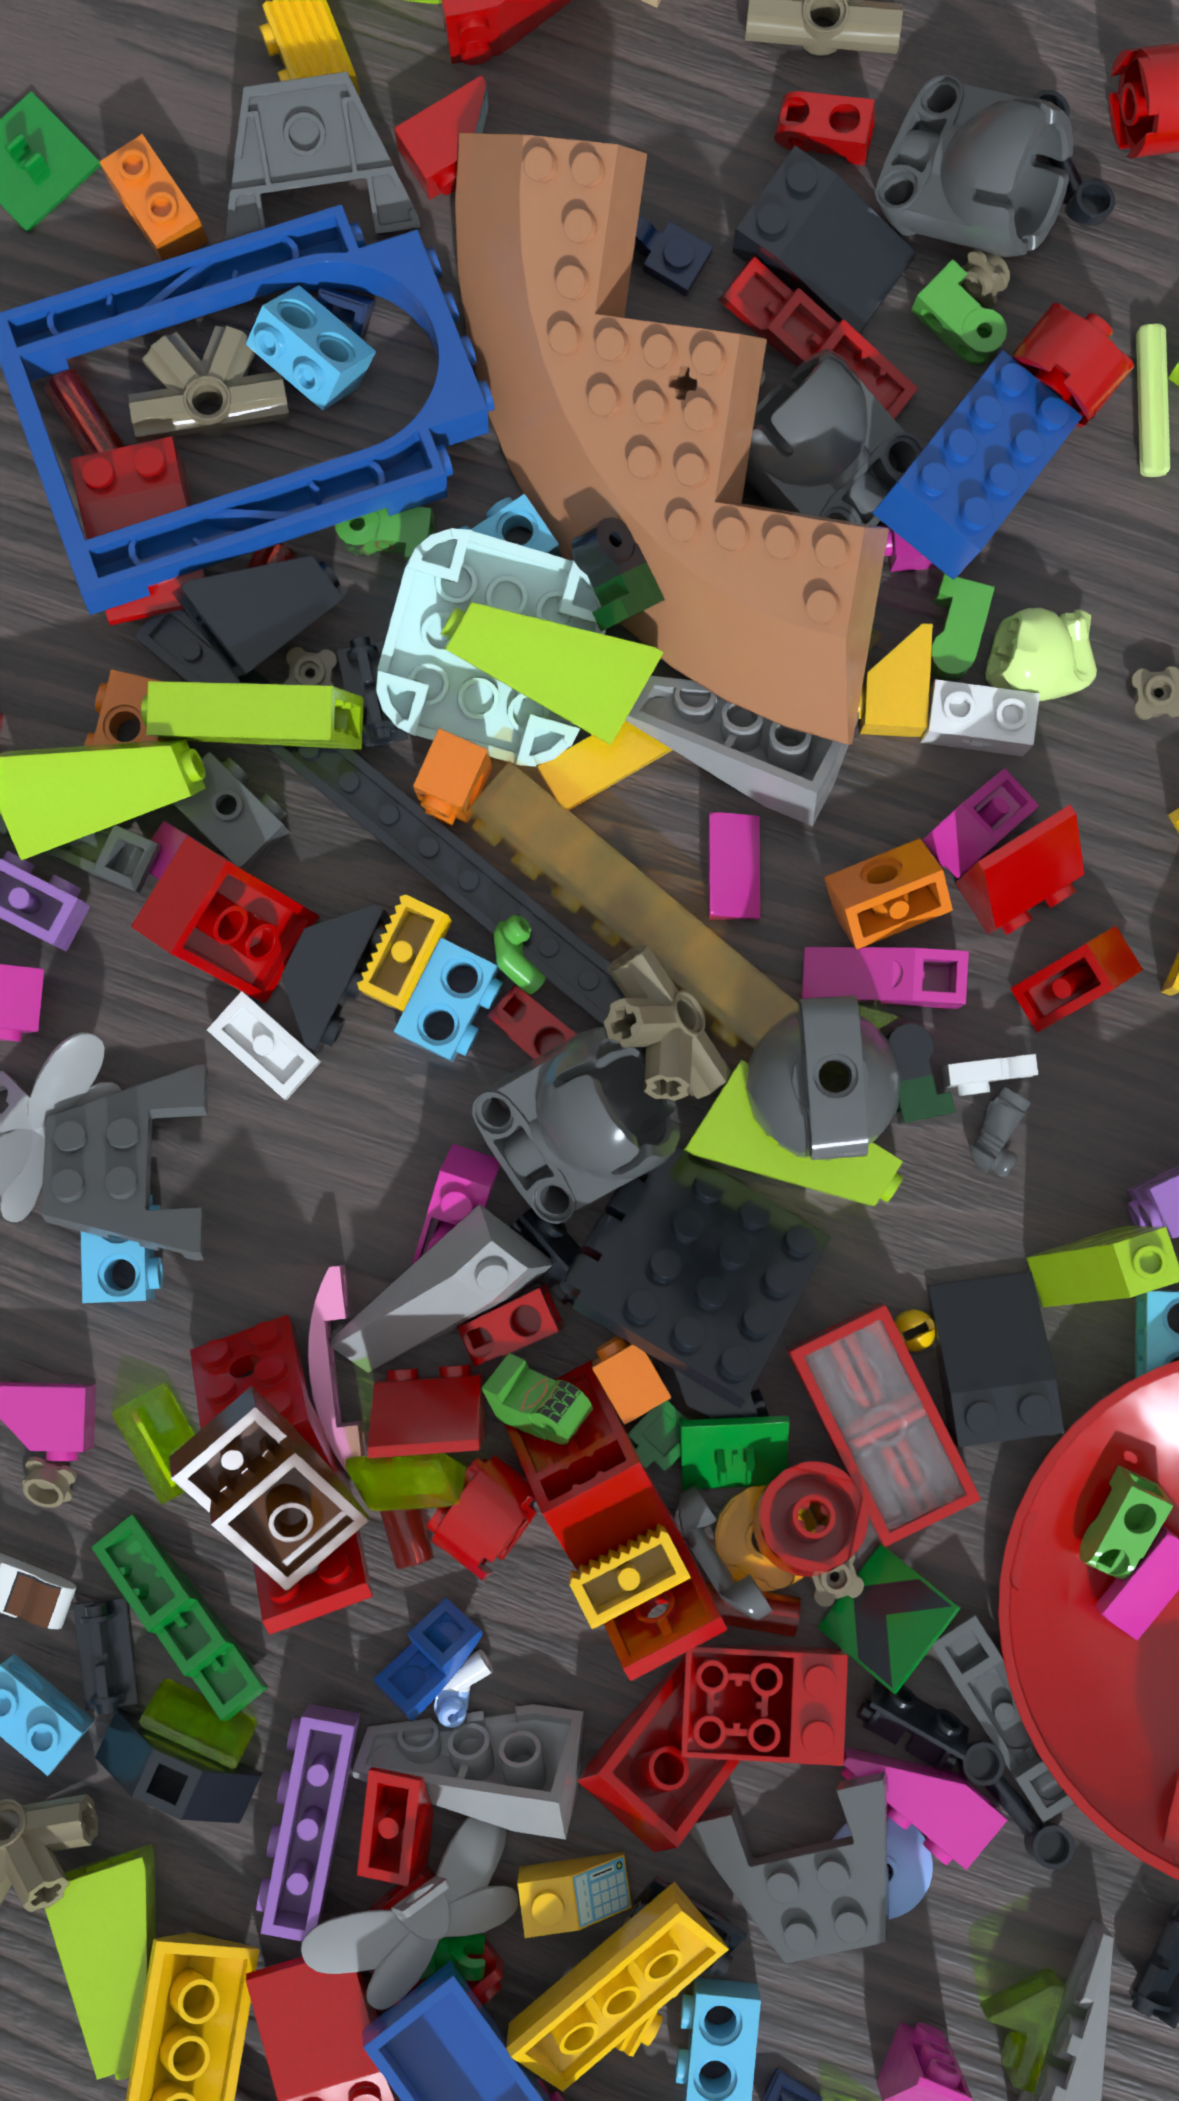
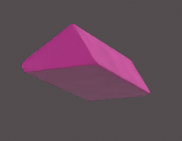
(733, 866)
(1141, 1596)

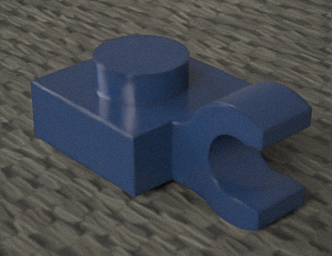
(673, 255)

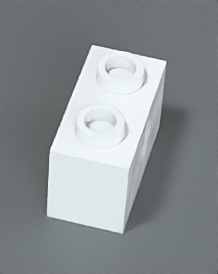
(981, 718)

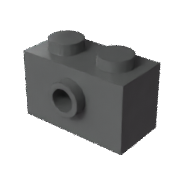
(232, 816)

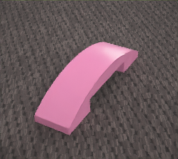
(331, 1304)

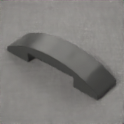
(109, 854)
(983, 1683)

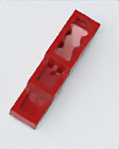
(802, 328)

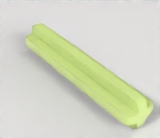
(1153, 400)

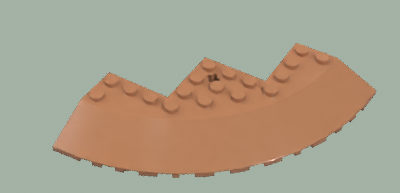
(611, 424)

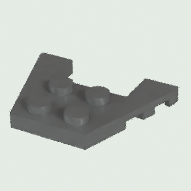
(311, 136)
(102, 1165)
(814, 1895)

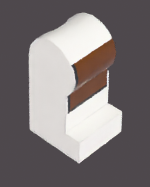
(34, 1593)

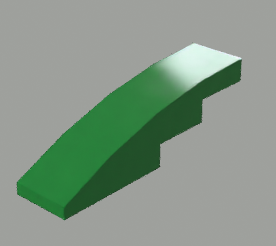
(179, 1617)

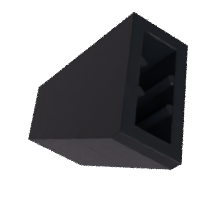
(259, 607)

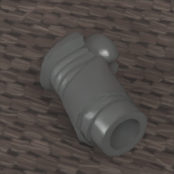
(998, 1126)

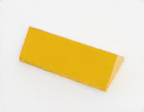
(614, 1989)
(192, 2020)

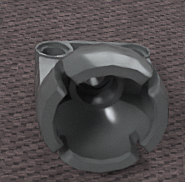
(976, 168)
(826, 444)
(787, 1089)
(576, 1123)

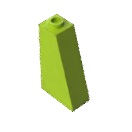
(561, 667)
(254, 714)
(79, 790)
(736, 1140)
(1105, 1266)
(105, 1948)

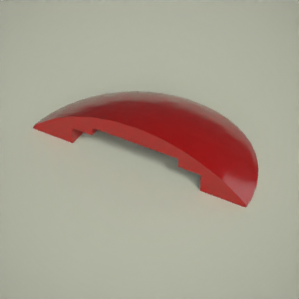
(1083, 1687)

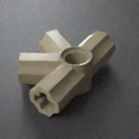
(857, 24)
(191, 381)
(666, 1023)
(28, 1855)

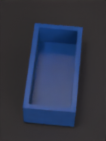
(977, 465)
(446, 2047)

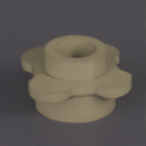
(985, 276)
(302, 661)
(1149, 705)
(48, 1482)
(847, 1584)

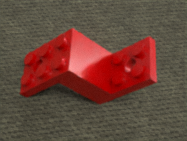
(279, 1377)
(600, 1497)

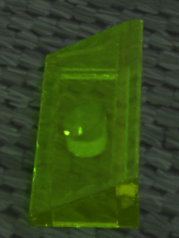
(153, 1432)
(407, 1481)
(192, 1722)

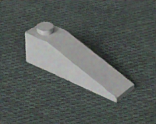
(752, 754)
(454, 1282)
(493, 1768)
(1078, 2039)

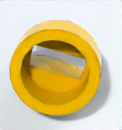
(911, 1318)

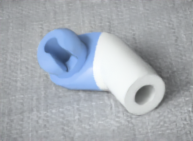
(453, 1700)

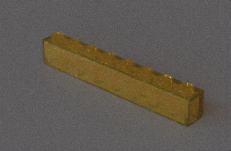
(627, 905)

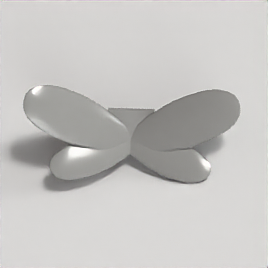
(60, 1085)
(404, 1939)

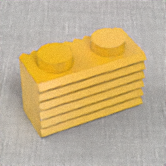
(305, 39)
(404, 952)
(627, 1576)

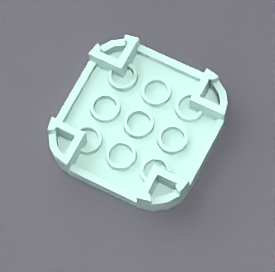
(433, 689)

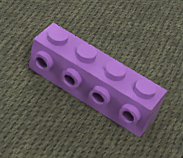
(40, 907)
(310, 1821)

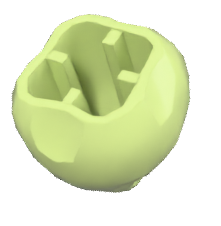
(1042, 653)

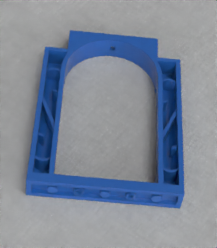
(304, 252)

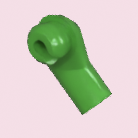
(510, 955)

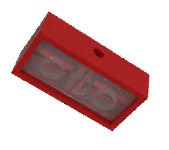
(883, 1423)

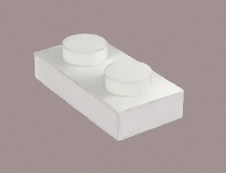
(264, 1045)

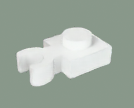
(975, 1075)

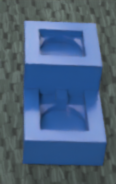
(428, 1664)

